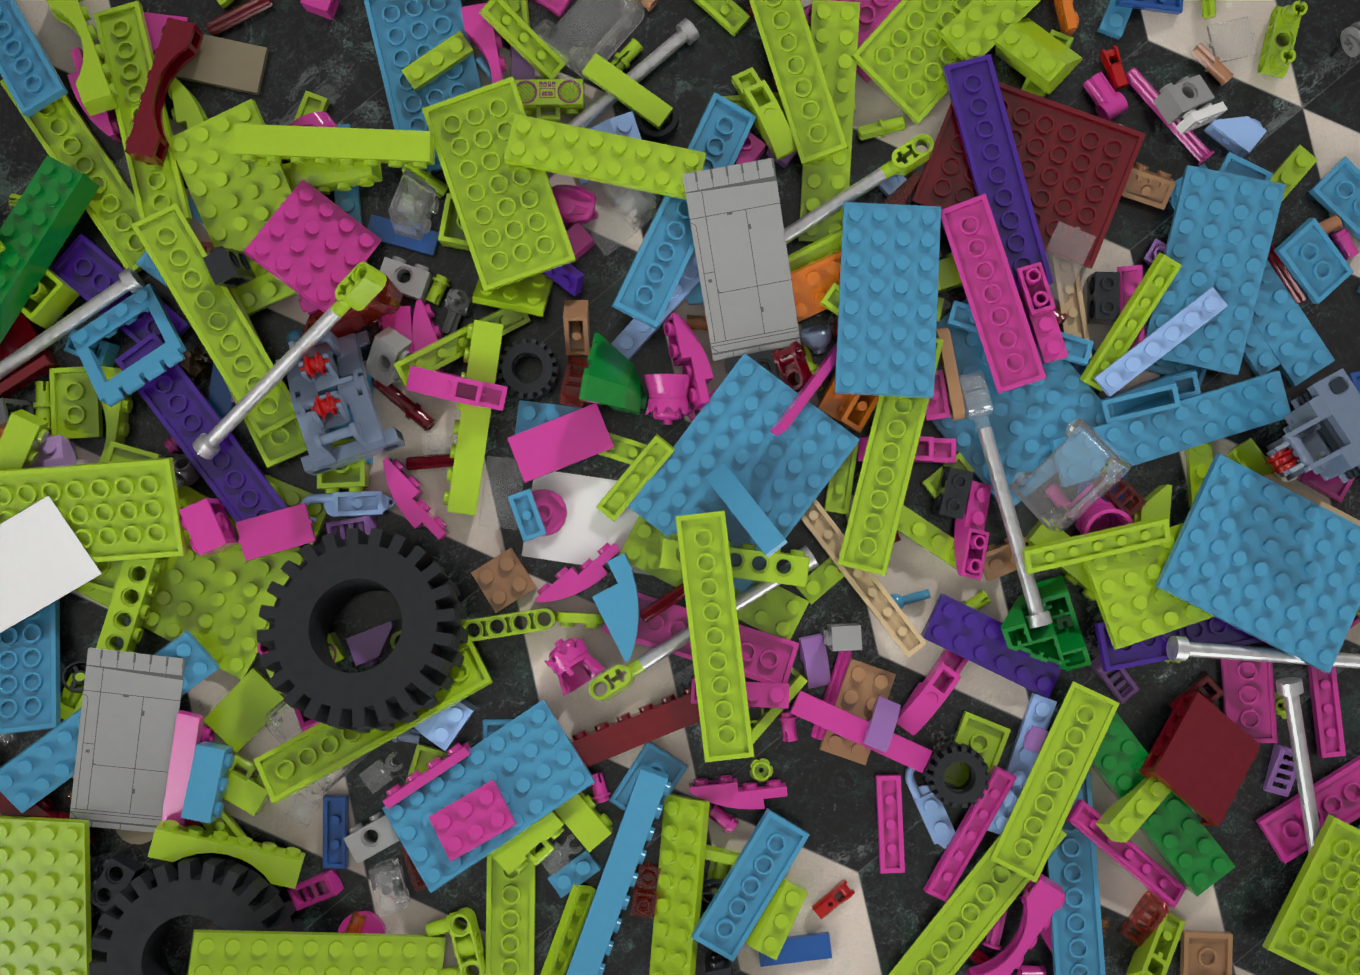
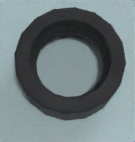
(659, 136)

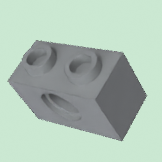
(1182, 97)
(420, 279)
(386, 349)
(843, 636)
(362, 845)

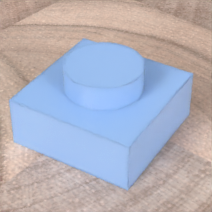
(891, 184)

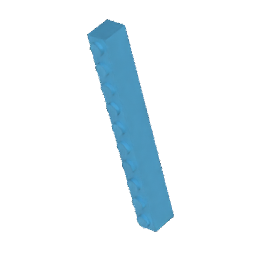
(619, 872)

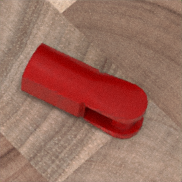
(1114, 71)
(829, 901)

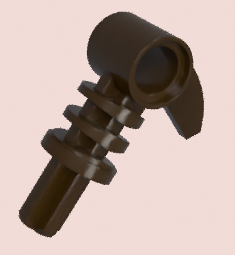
(195, 363)

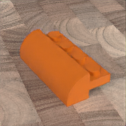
(847, 409)

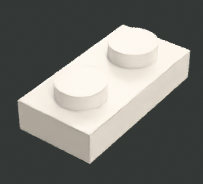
(1205, 115)

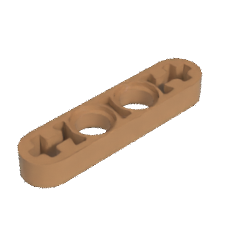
(952, 382)

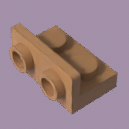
(1149, 186)
(999, 560)

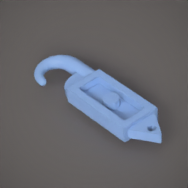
(351, 503)
(931, 811)

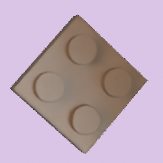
(503, 580)
(1206, 952)

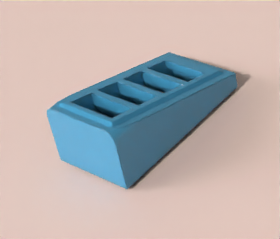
(105, 354)

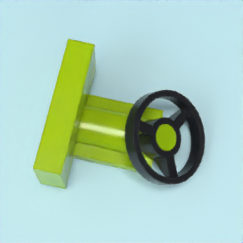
(72, 689)
(720, 864)

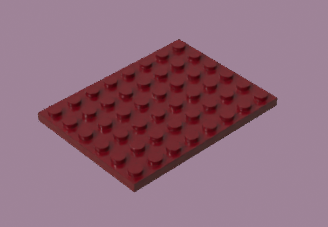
(1068, 158)

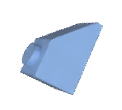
(1236, 134)

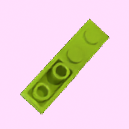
(186, 109)
(769, 116)

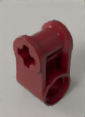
(792, 364)

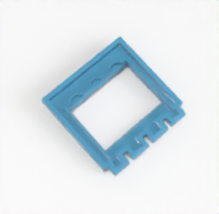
(149, 366)

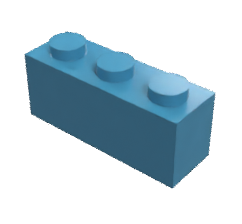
(207, 782)

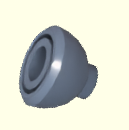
(817, 337)

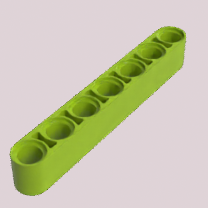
(509, 623)

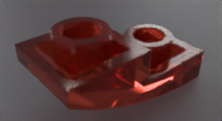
(645, 892)

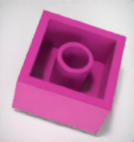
(208, 526)

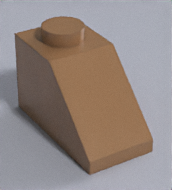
(576, 327)

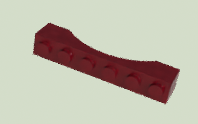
(177, 47)

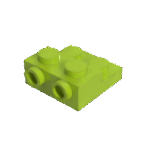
(351, 477)

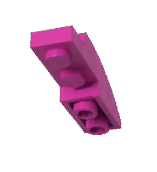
(104, 121)
(1040, 313)
(423, 328)
(688, 352)
(456, 388)
(928, 451)
(405, 493)
(969, 533)
(572, 582)
(931, 692)
(759, 695)
(727, 793)

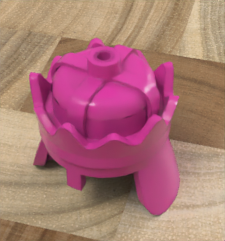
(667, 396)
(1101, 516)
(573, 664)

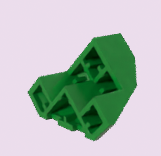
(611, 379)
(1056, 642)

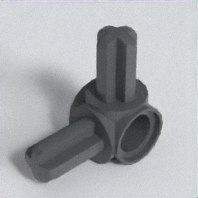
(458, 305)
(185, 471)

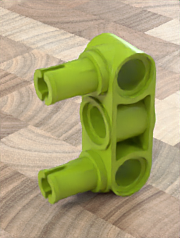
(1282, 25)
(467, 941)

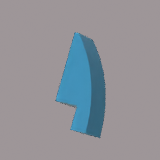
(1151, 396)
(746, 510)
(621, 606)

